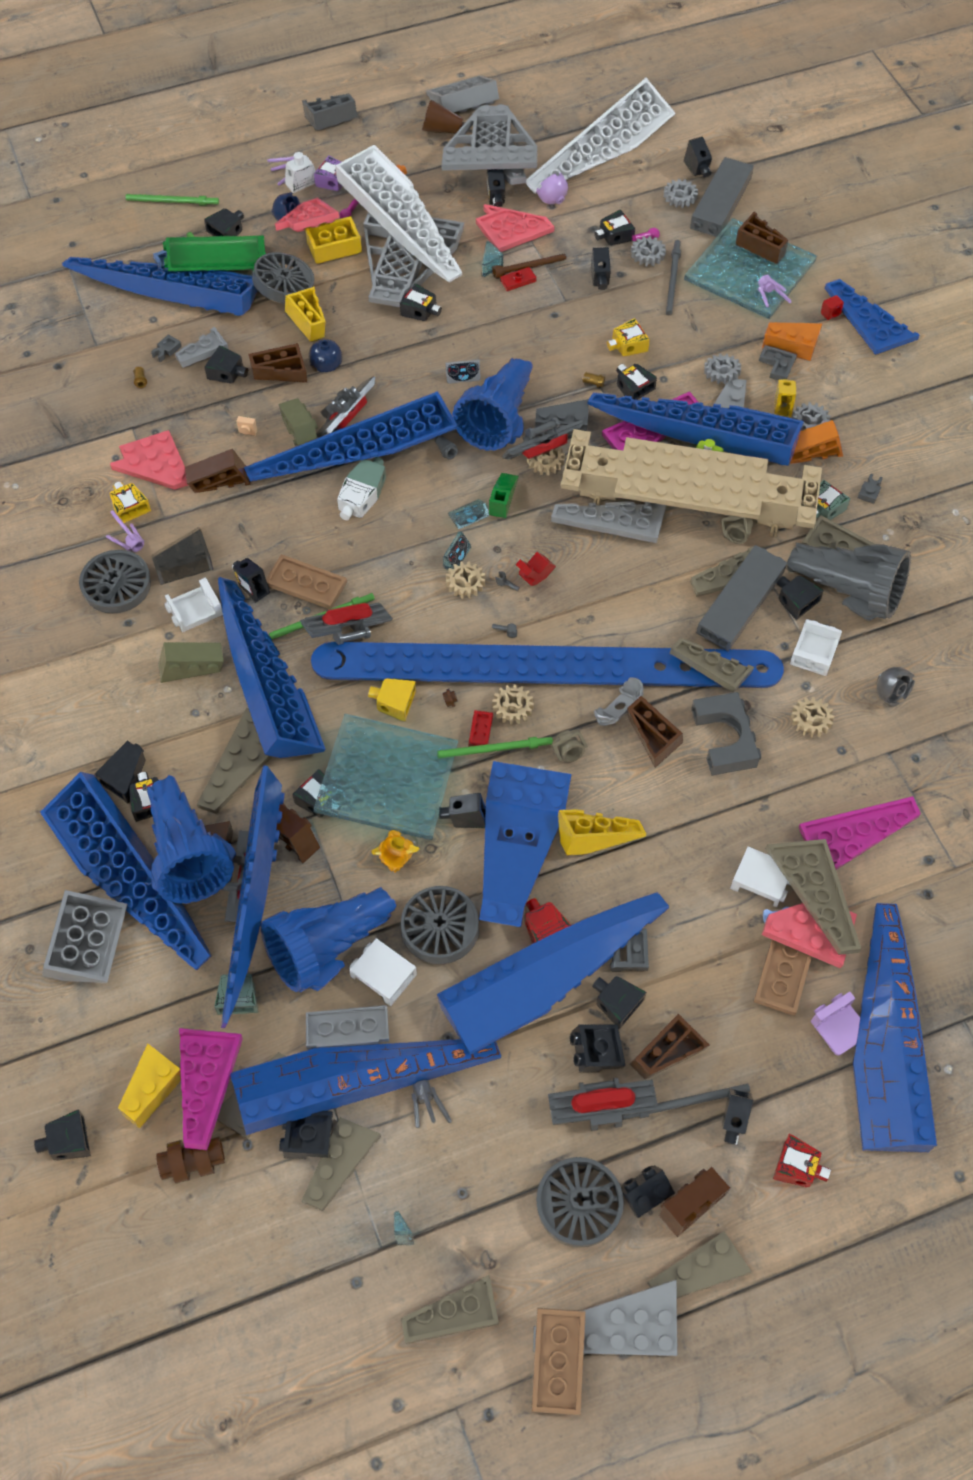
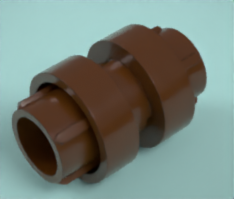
(181, 1161)

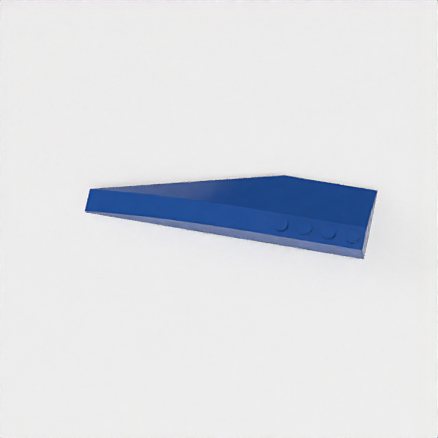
(363, 440)
(255, 882)
(541, 974)

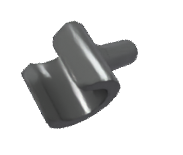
(503, 581)
(510, 628)

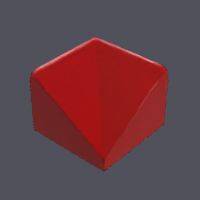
(832, 307)

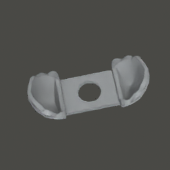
(630, 692)

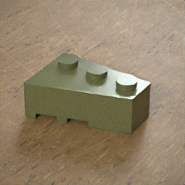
(298, 421)
(189, 660)

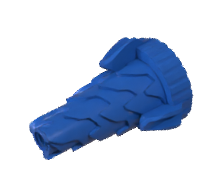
(489, 412)
(189, 859)
(309, 939)

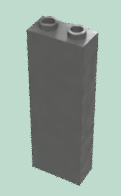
(721, 197)
(741, 598)

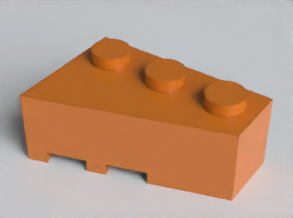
(793, 337)
(817, 442)

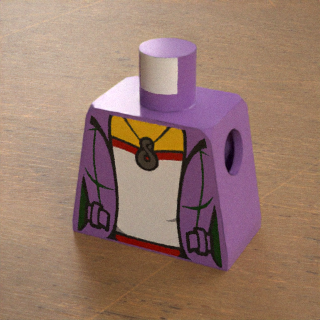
(326, 175)

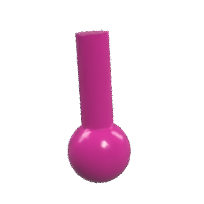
(348, 212)
(653, 232)

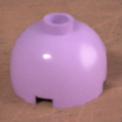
(553, 189)

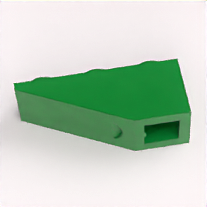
(502, 495)

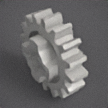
(680, 193)
(648, 251)
(722, 368)
(811, 415)

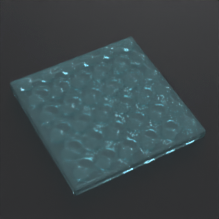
(736, 272)
(386, 777)

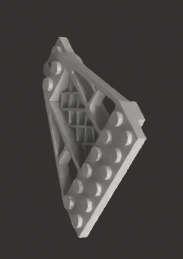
(487, 152)
(391, 287)

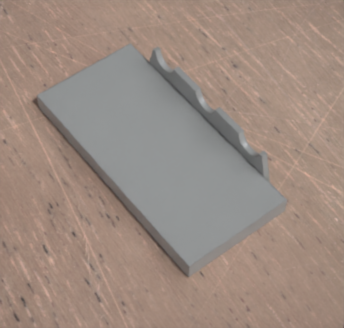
(347, 1027)

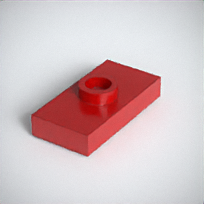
(518, 279)
(480, 728)

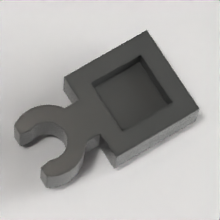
(168, 346)
(870, 490)

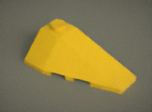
(590, 833)

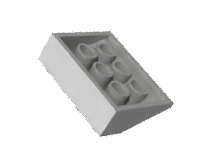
(465, 93)
(84, 938)

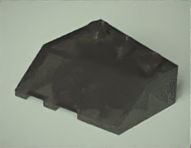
(183, 558)

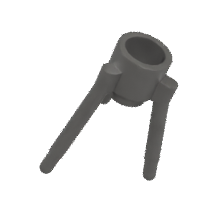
(423, 1093)

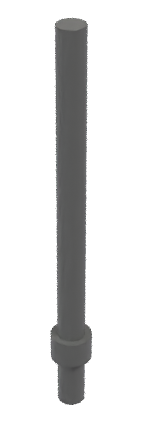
(675, 255)
(690, 1100)

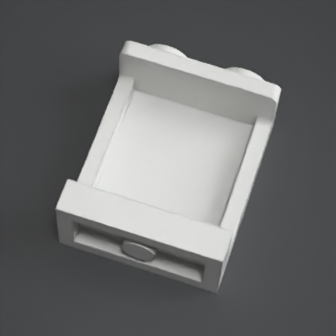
(194, 607)
(816, 647)
(761, 876)
(383, 971)

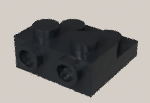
(597, 1047)
(307, 1136)

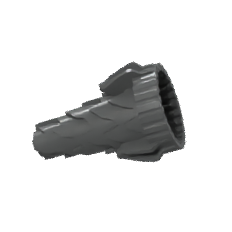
(869, 574)

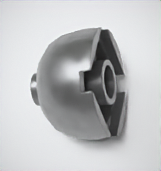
(894, 684)

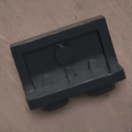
(647, 1190)

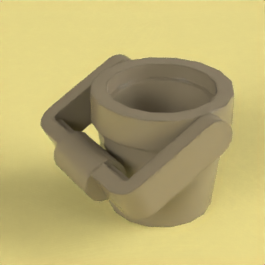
(738, 530)
(569, 746)

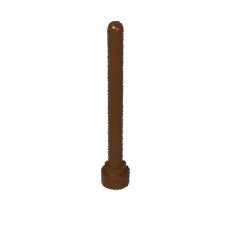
(499, 271)

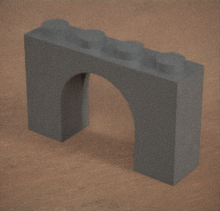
(729, 710)

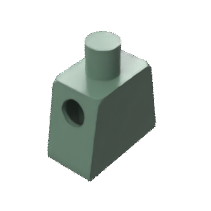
(370, 473)

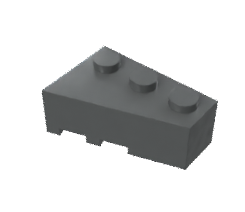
(330, 112)
(566, 414)

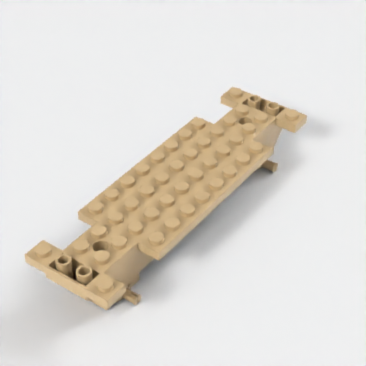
(692, 481)

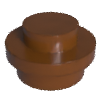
(450, 698)

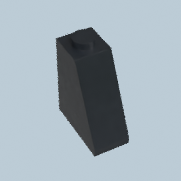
(122, 770)

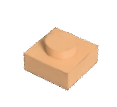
(246, 425)

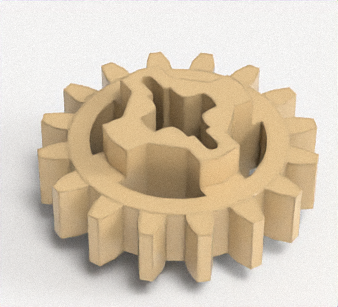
(547, 461)
(458, 576)
(512, 704)
(812, 717)

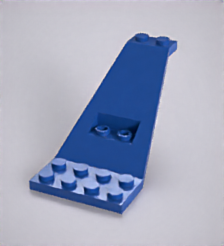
(525, 803)

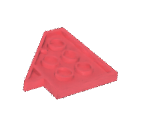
(308, 214)
(512, 228)
(153, 460)
(800, 931)

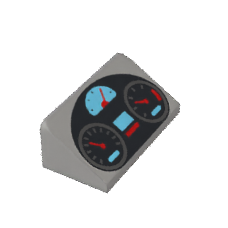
(462, 371)

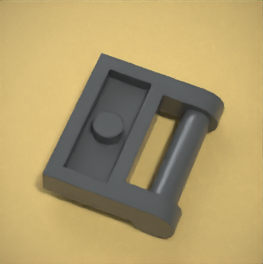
(635, 953)

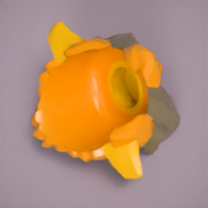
(396, 849)

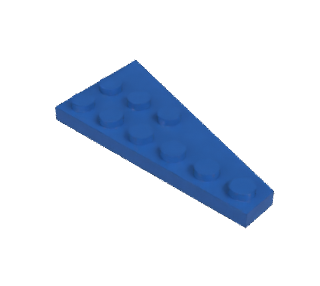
(871, 321)

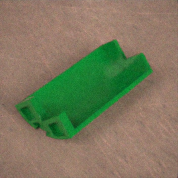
(213, 252)

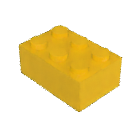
(333, 240)

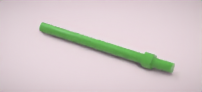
(201, 200)
(296, 626)
(532, 743)

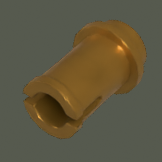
(140, 380)
(598, 380)

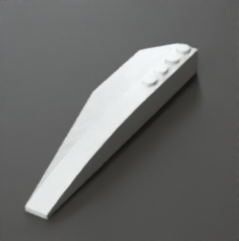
(611, 135)
(397, 207)

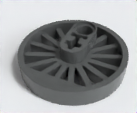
(272, 278)
(110, 584)
(450, 924)
(568, 1201)

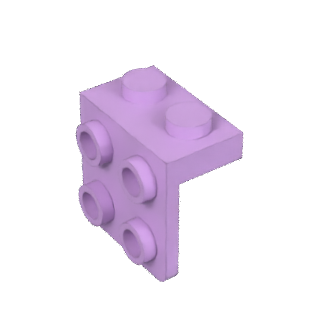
(838, 1023)

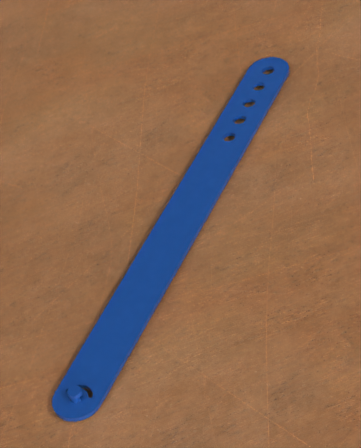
(527, 664)

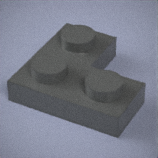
(781, 361)

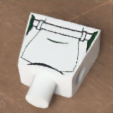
(299, 173)
(355, 498)

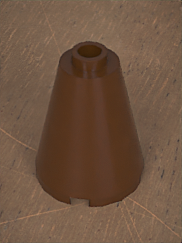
(441, 119)

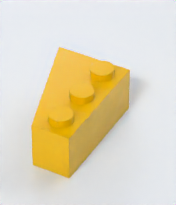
(306, 313)
(149, 1086)

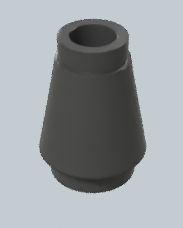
(446, 447)

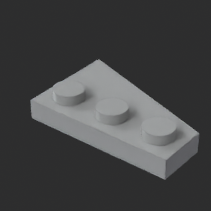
(201, 349)

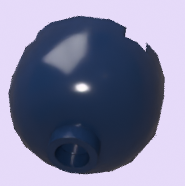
(284, 204)
(325, 355)

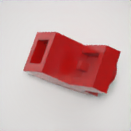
(536, 569)

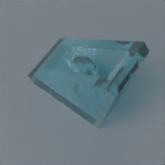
(491, 257)

